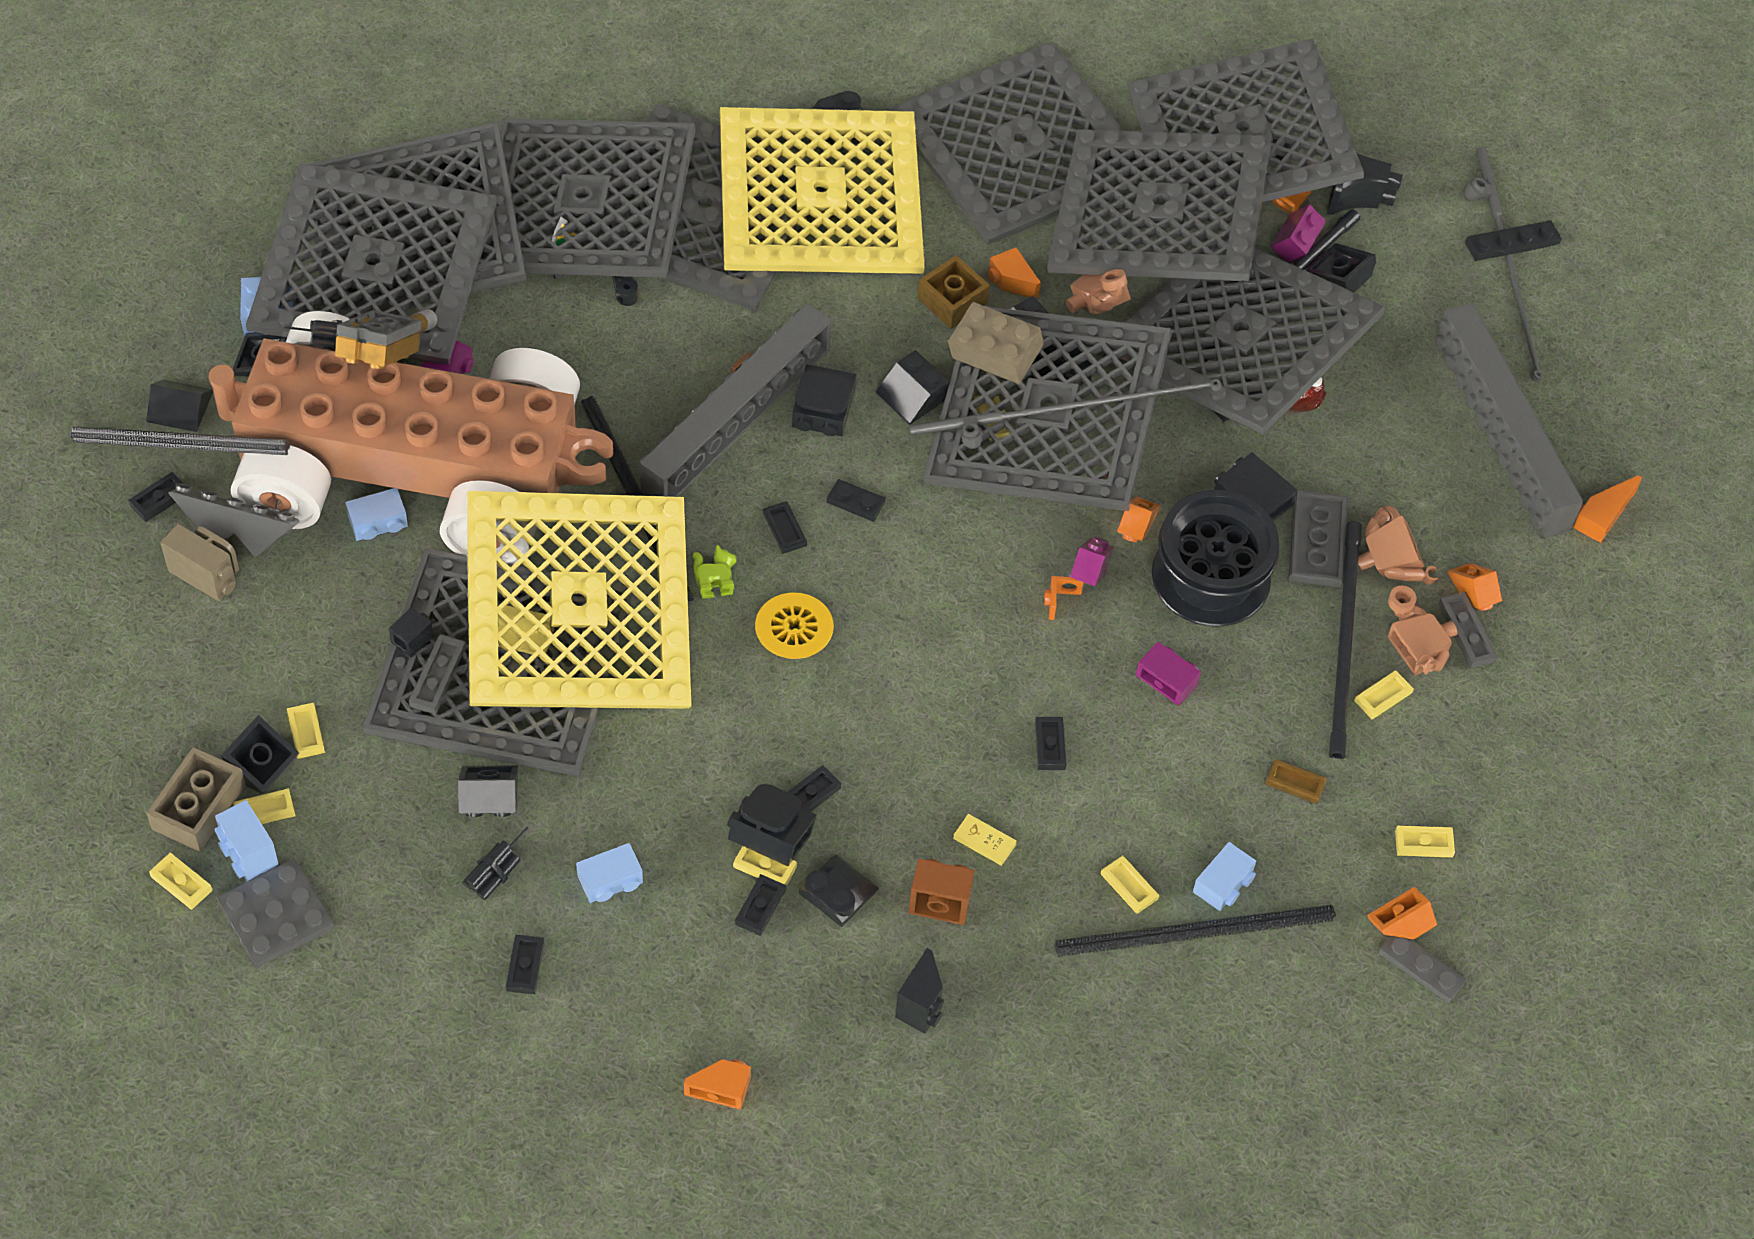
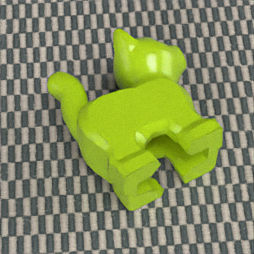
(715, 574)

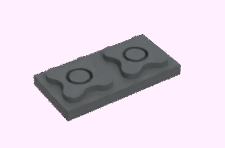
(1318, 538)

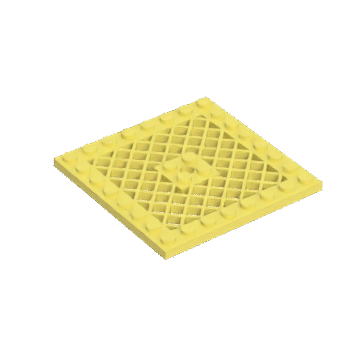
(747, 253)
(489, 689)

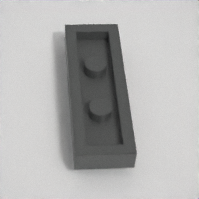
(1470, 632)
(437, 674)
(1423, 967)

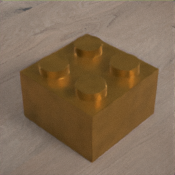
(951, 291)

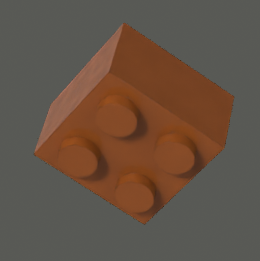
(941, 891)

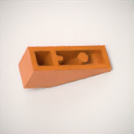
(1604, 508)

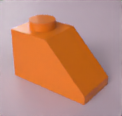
(1013, 274)
(1138, 520)
(1478, 583)
(1405, 915)
(720, 1083)

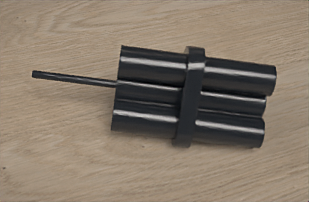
(322, 333)
(493, 869)

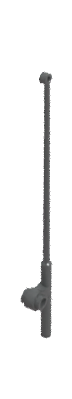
(1486, 189)
(972, 433)

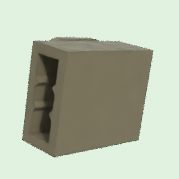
(201, 560)

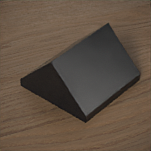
(177, 404)
(260, 754)

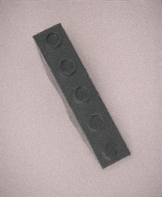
(225, 517)

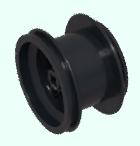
(1220, 534)

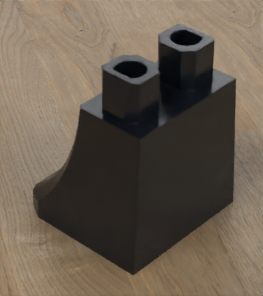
(1368, 192)

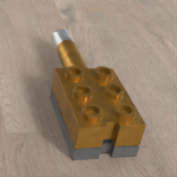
(382, 337)

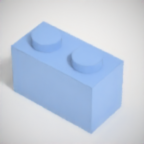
(376, 514)
(610, 873)
(1225, 876)

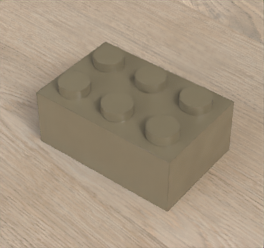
(996, 342)
(194, 797)

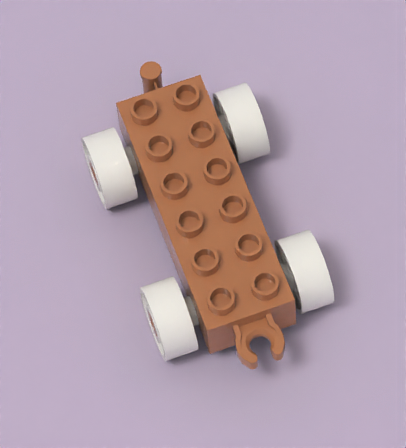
(405, 429)

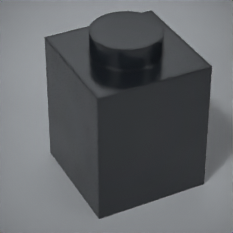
(411, 632)

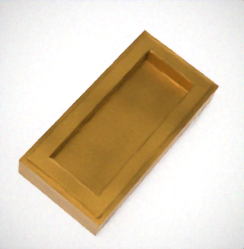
(1296, 781)

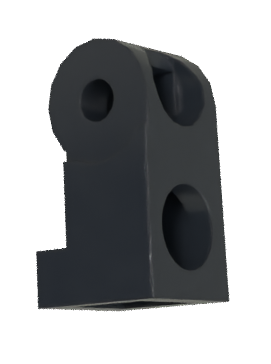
(625, 290)

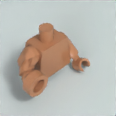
(1098, 292)
(1393, 548)
(1418, 635)

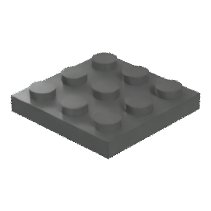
(275, 913)

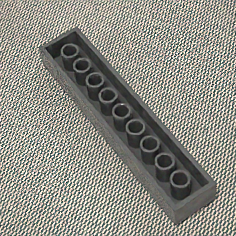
(735, 404)
(1508, 421)

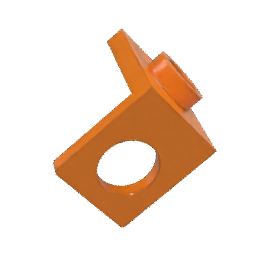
(1291, 203)
(1056, 587)

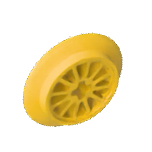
(804, 605)

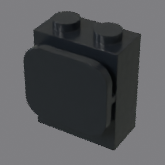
(823, 400)
(1260, 483)
(771, 824)

